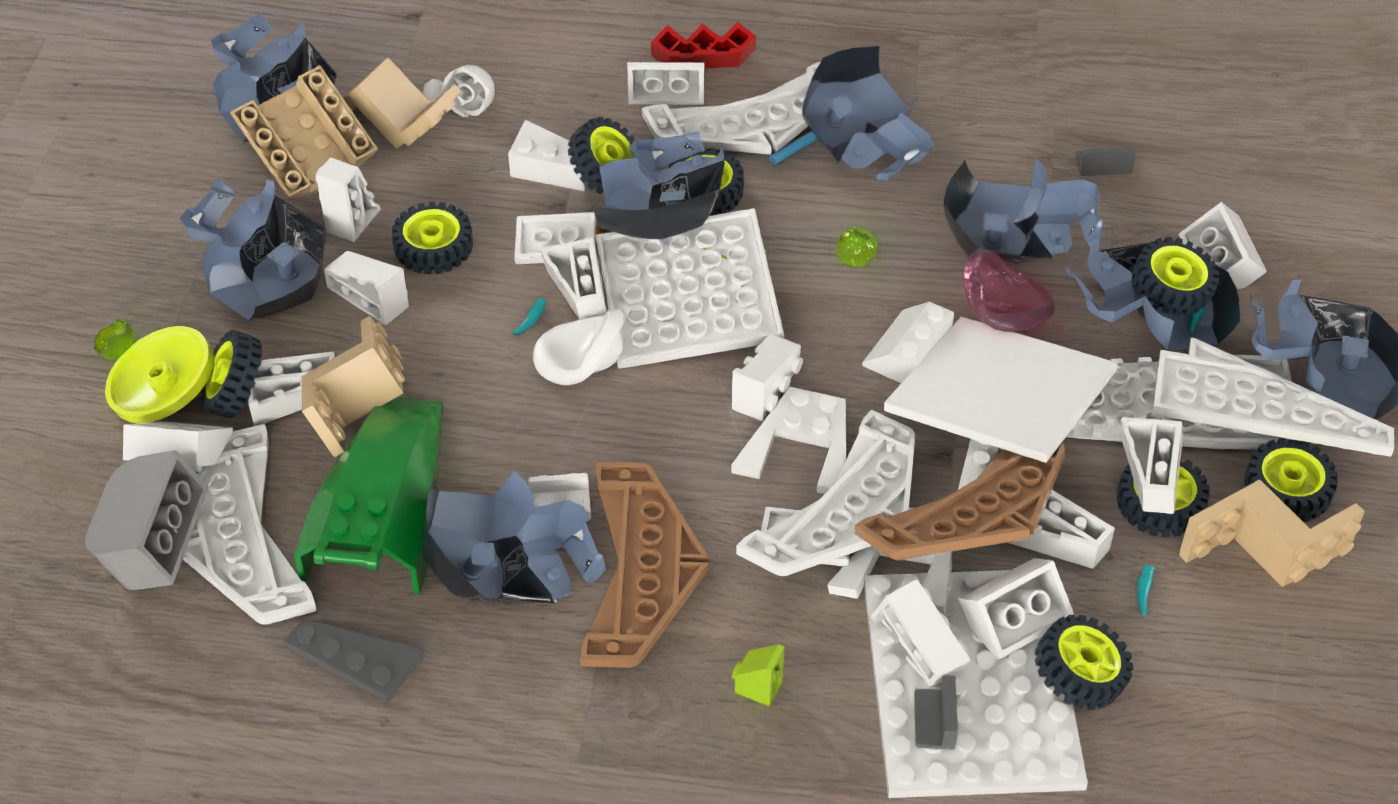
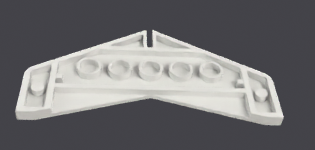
(740, 124)
(870, 483)
(231, 543)

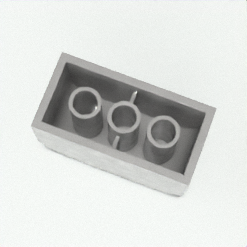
(146, 519)

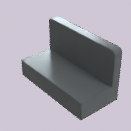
(1105, 161)
(936, 716)

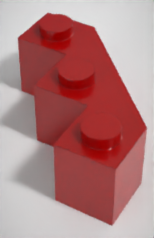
(704, 47)

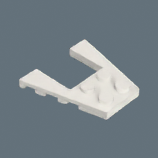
(802, 418)
(851, 577)

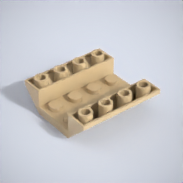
(302, 131)

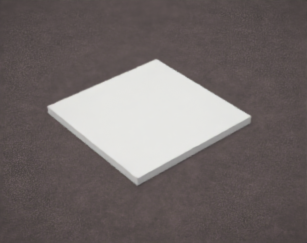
(690, 298)
(1001, 388)

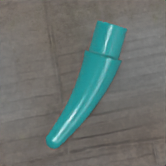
(533, 316)
(1195, 318)
(1143, 587)

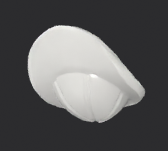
(579, 348)

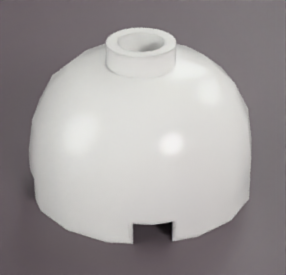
(475, 87)

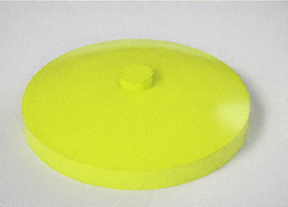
(159, 374)

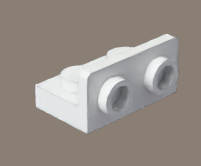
(560, 488)

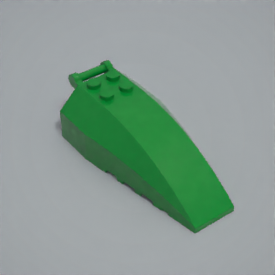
(377, 492)

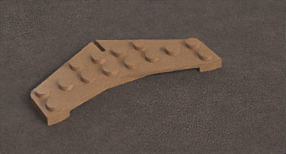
(990, 510)
(655, 571)

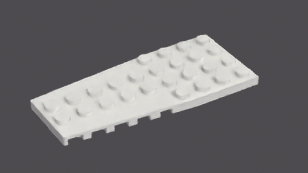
(1132, 396)

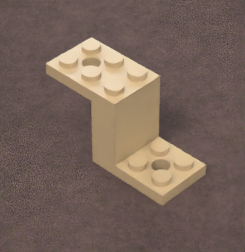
(397, 105)
(352, 385)
(1271, 533)

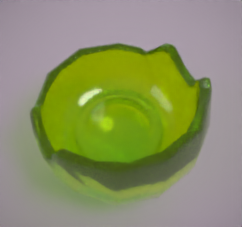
(856, 246)
(115, 340)

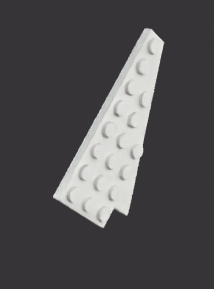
(1235, 394)

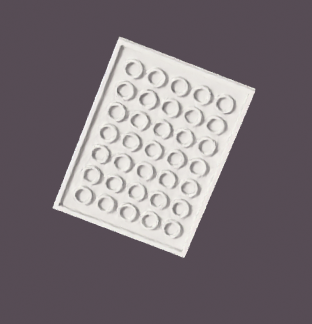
(1008, 721)

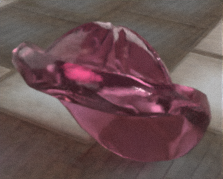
(1004, 295)

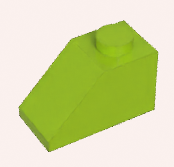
(760, 674)

